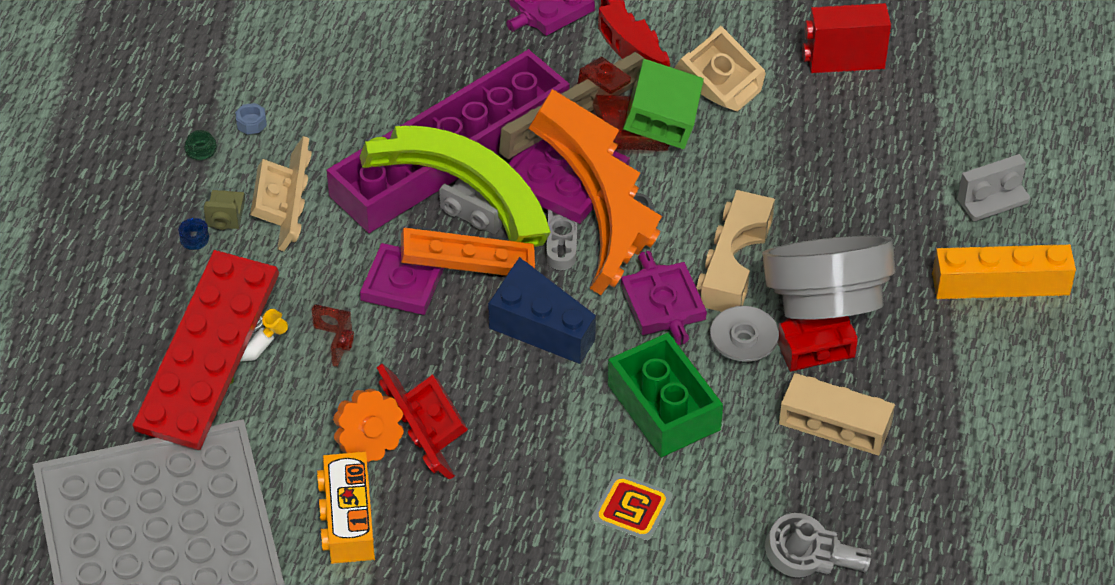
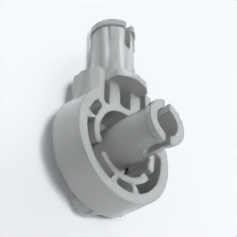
(817, 546)

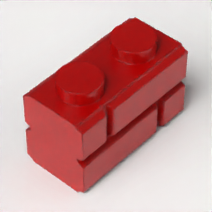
(816, 341)

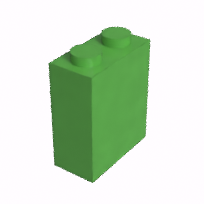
(663, 104)

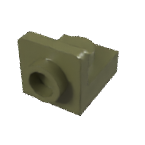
(224, 209)

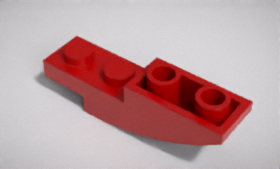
(628, 35)

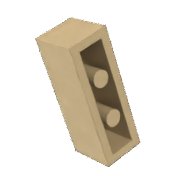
(836, 414)

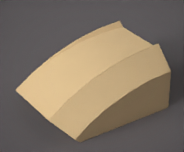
(727, 68)

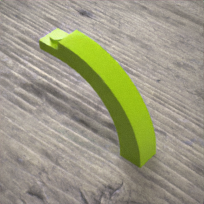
(472, 164)

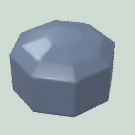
(251, 118)

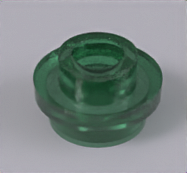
(200, 145)

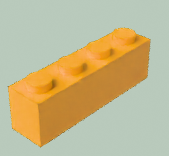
(1003, 271)

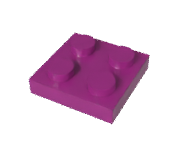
(398, 283)

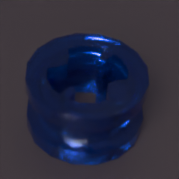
(193, 225)

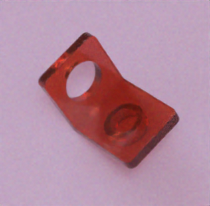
(604, 75)
(344, 335)

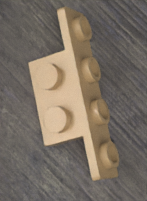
(280, 191)

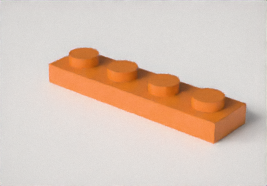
(463, 251)

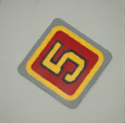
(632, 506)

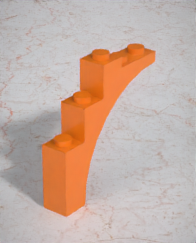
(588, 148)

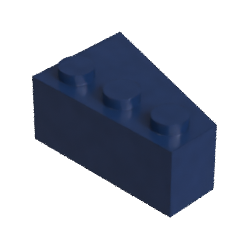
(541, 314)

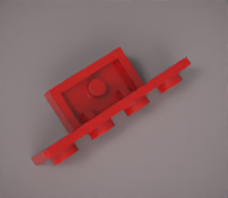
(429, 414)

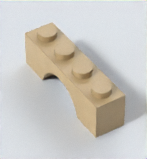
(746, 223)

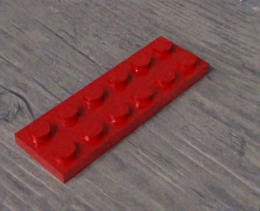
(206, 350)

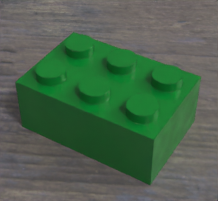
(665, 394)

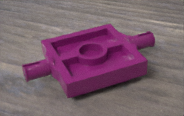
(548, 14)
(663, 298)

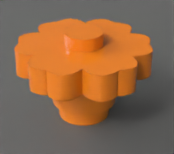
(368, 424)

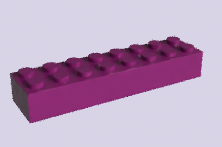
(476, 112)

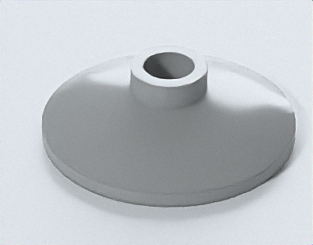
(748, 324)

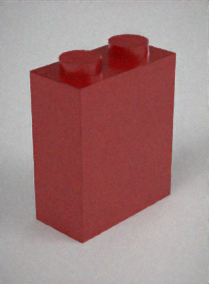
(847, 38)

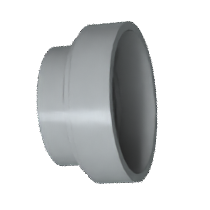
(830, 275)

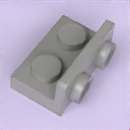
(993, 188)
(469, 205)

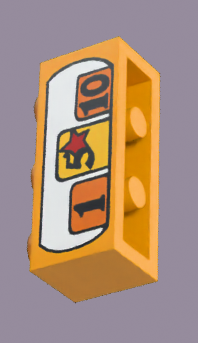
(346, 508)

